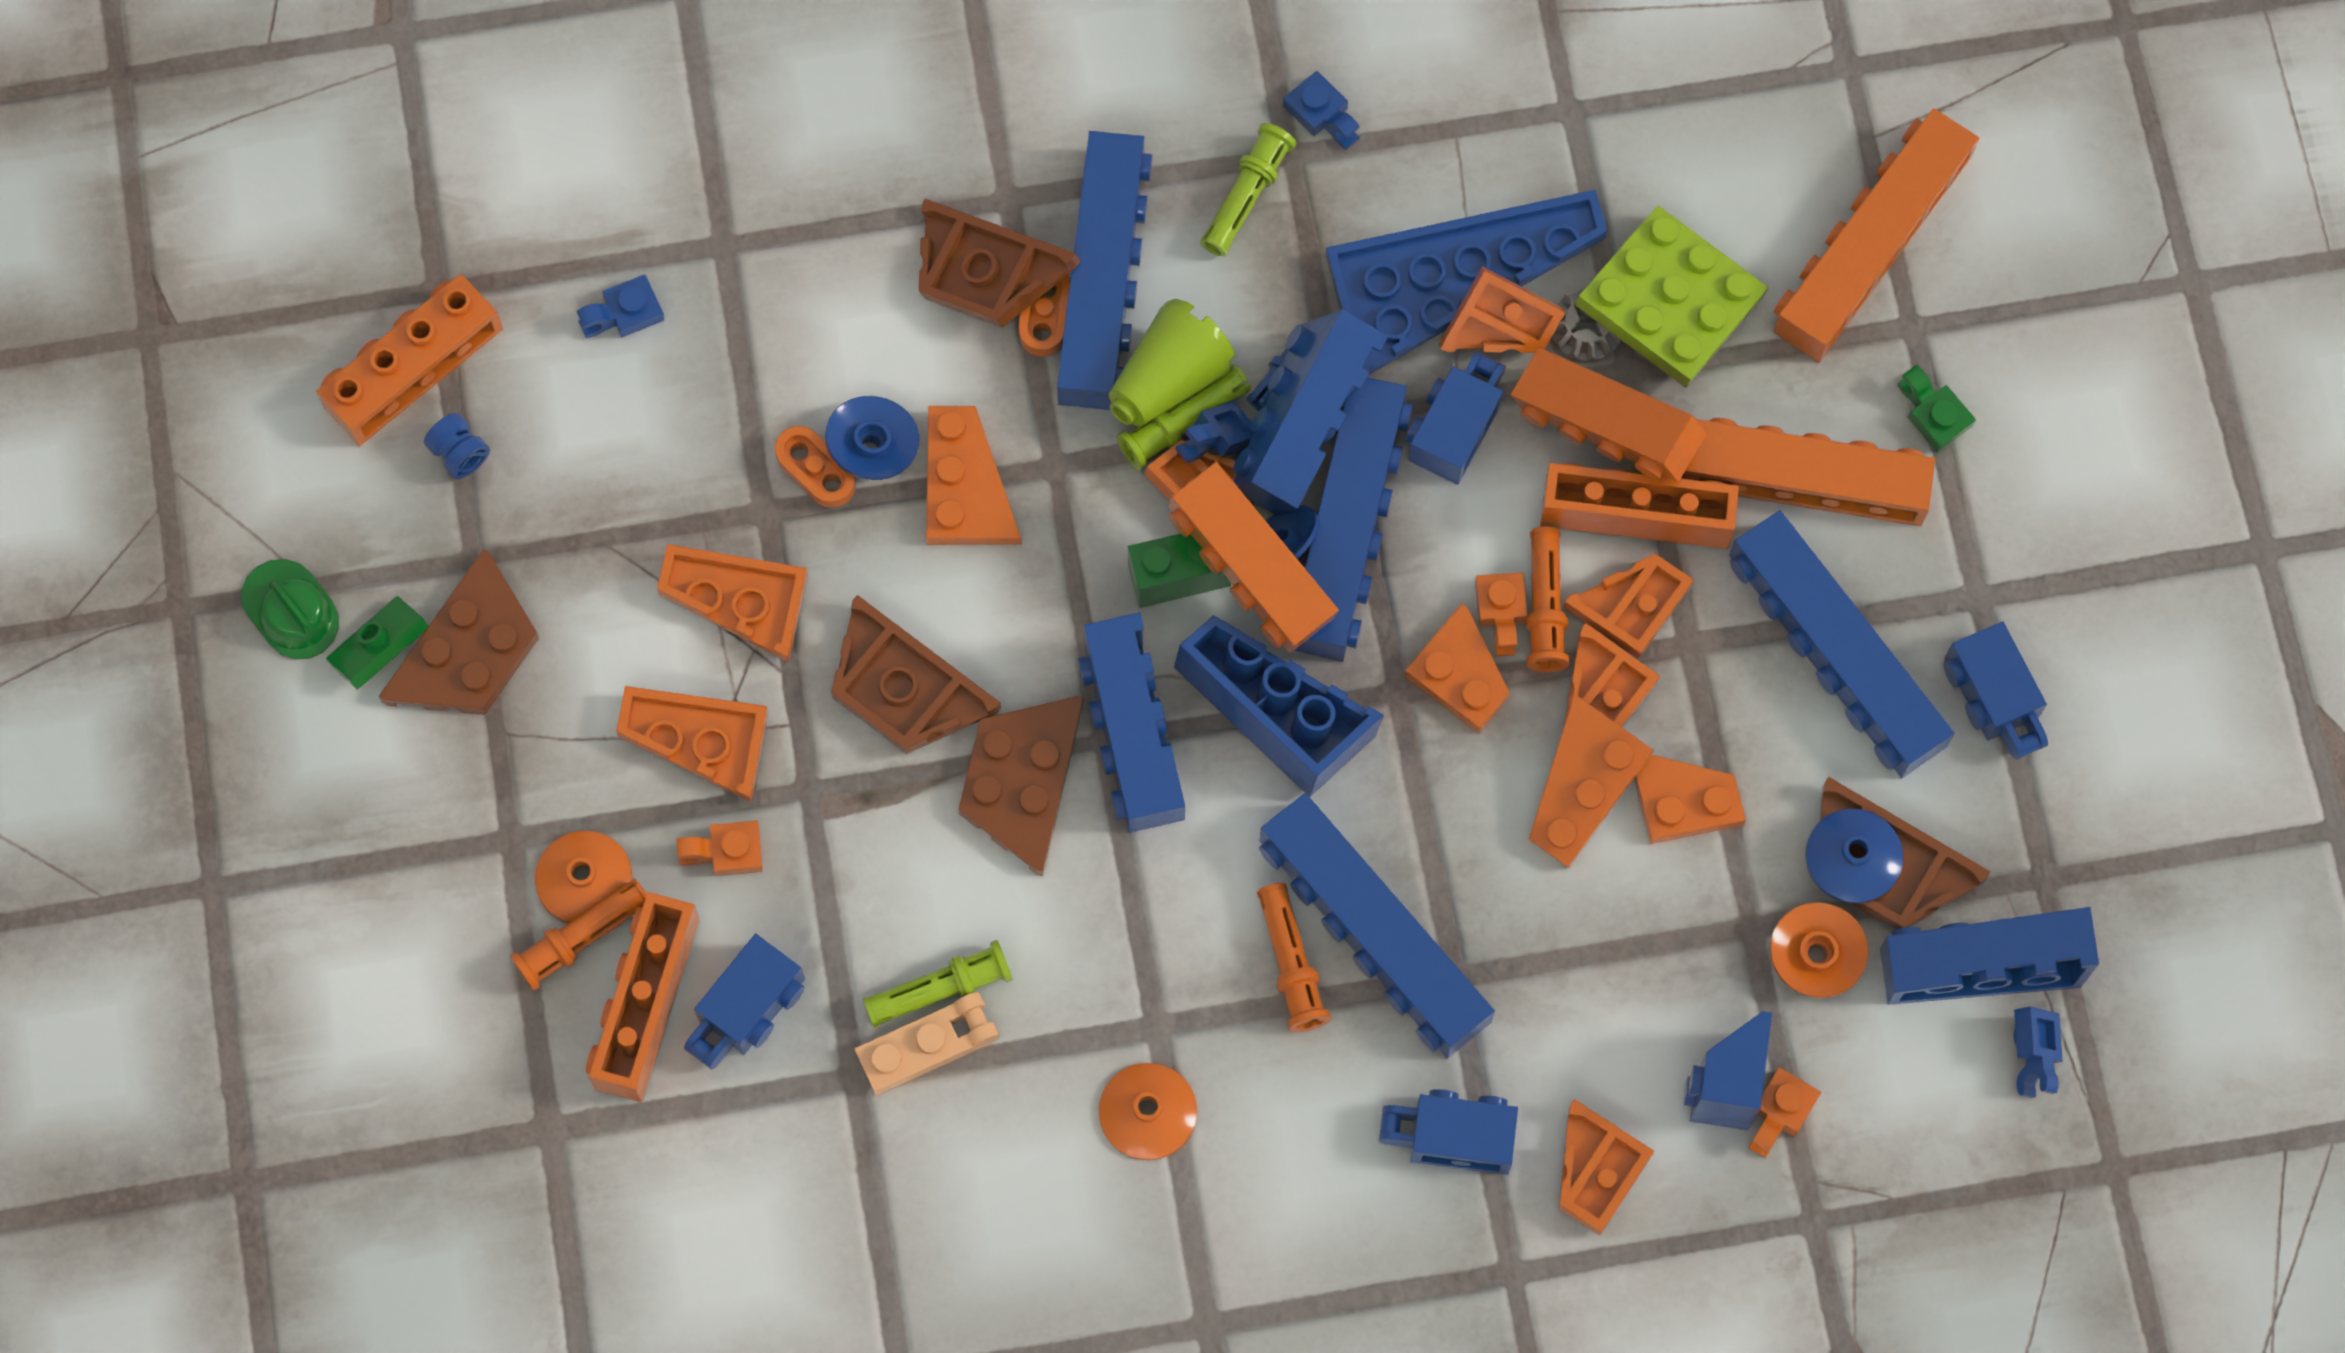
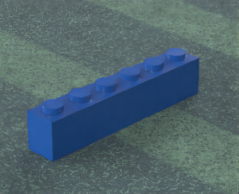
(1101, 281)
(1351, 506)
(1840, 645)
(1375, 925)

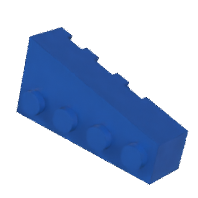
(1304, 408)
(1275, 704)
(1132, 724)
(1990, 957)

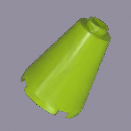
(1170, 364)

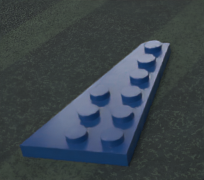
(1419, 276)

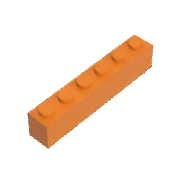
(1874, 235)
(1815, 471)

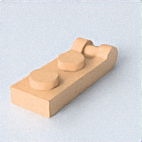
(925, 1044)

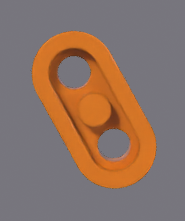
(1047, 315)
(815, 469)

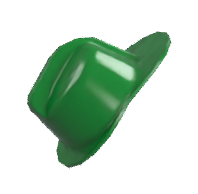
(290, 609)

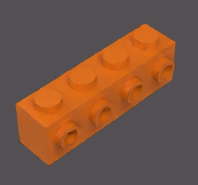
(409, 359)
(1608, 415)
(1639, 506)
(1251, 558)
(643, 998)

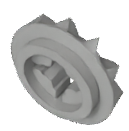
(1582, 344)

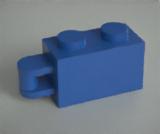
(1457, 419)
(1997, 688)
(745, 1001)
(1455, 1131)

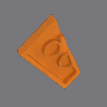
(963, 483)
(737, 593)
(698, 734)
(1586, 780)

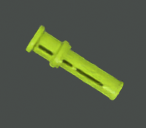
(1256, 172)
(1168, 427)
(960, 977)

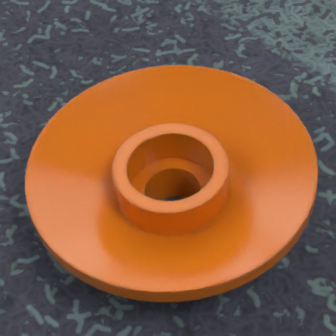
(554, 880)
(1825, 928)
(1147, 1135)

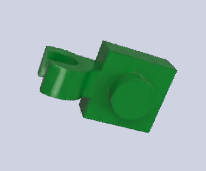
(1937, 414)

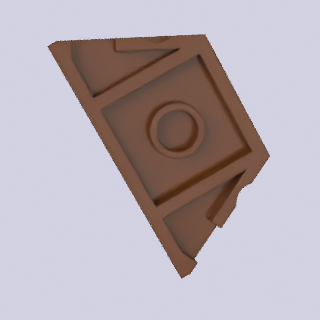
(985, 266)
(467, 648)
(903, 684)
(1021, 776)
(1930, 870)

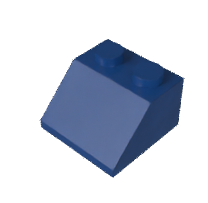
(1731, 1077)

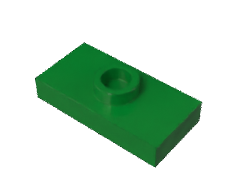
(377, 642)

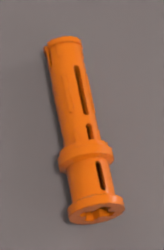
(1546, 619)
(562, 945)
(1297, 979)

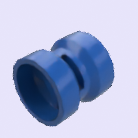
(457, 446)

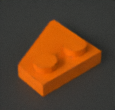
(1632, 603)

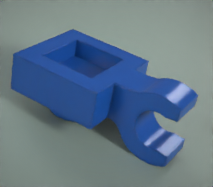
(1322, 107)
(628, 307)
(1221, 428)
(2039, 1043)

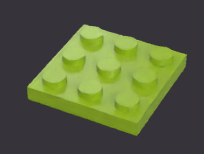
(1671, 296)

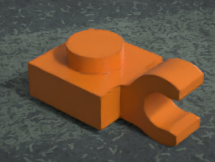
(1502, 604)
(732, 849)
(1784, 1108)

